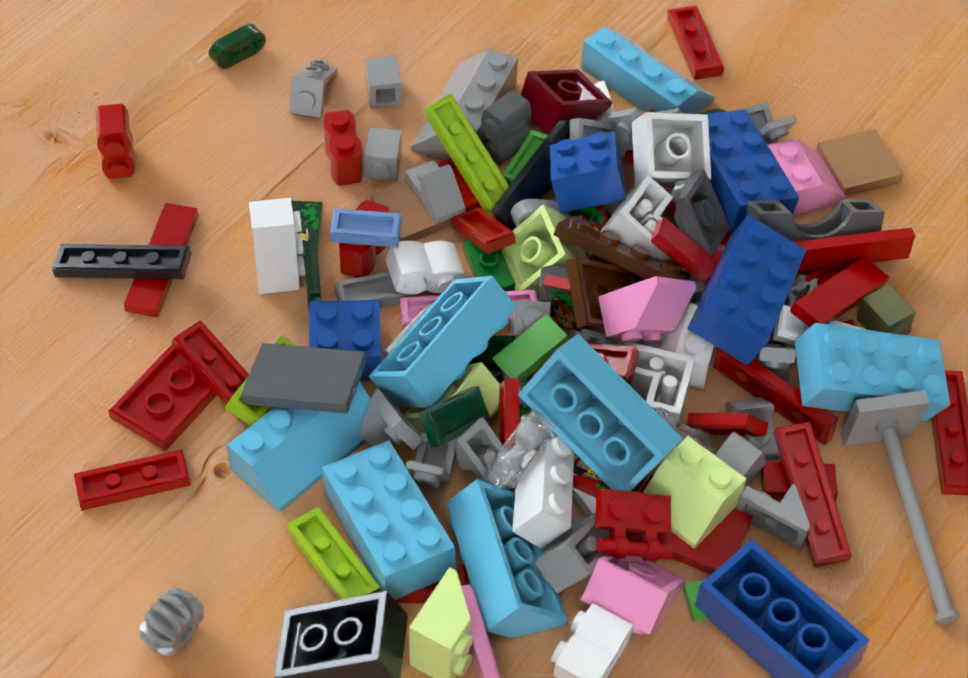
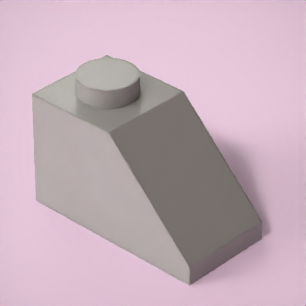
(572, 555)

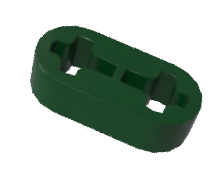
(237, 46)

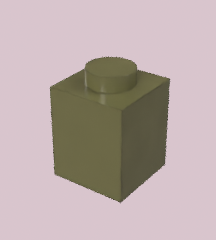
(886, 312)

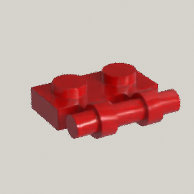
(633, 513)

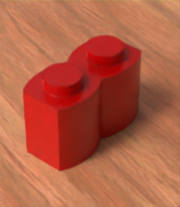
(115, 141)
(343, 147)
(360, 259)

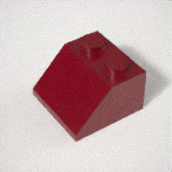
(562, 96)

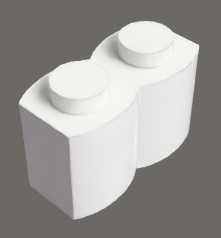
(423, 267)
(594, 646)

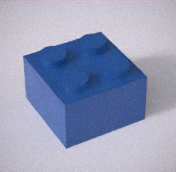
(587, 172)
(347, 326)

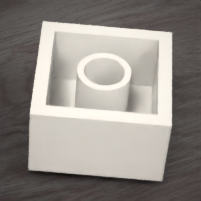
(670, 146)

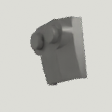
(699, 211)

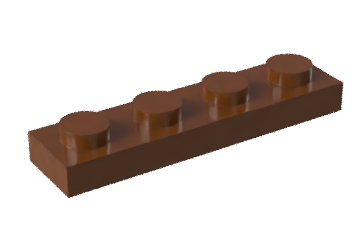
(608, 247)

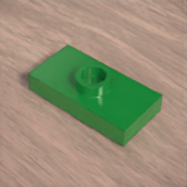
(489, 265)

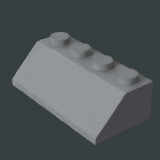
(475, 87)

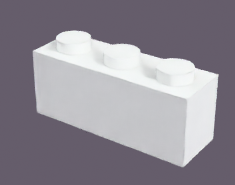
(277, 245)
(545, 494)

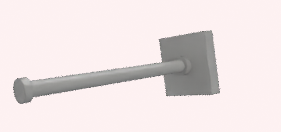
(887, 421)

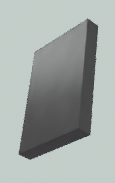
(304, 378)

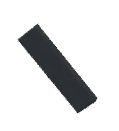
(533, 179)
(122, 261)

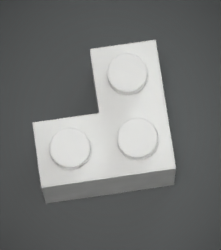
(638, 216)
(662, 378)

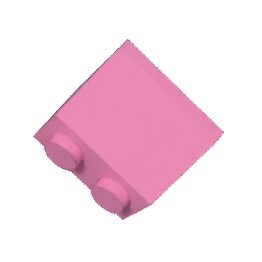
(808, 176)
(645, 309)
(633, 591)

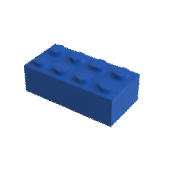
(744, 167)
(747, 290)
(779, 618)

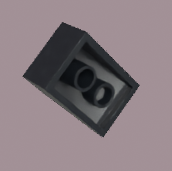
(343, 639)

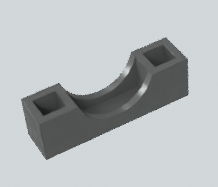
(847, 218)

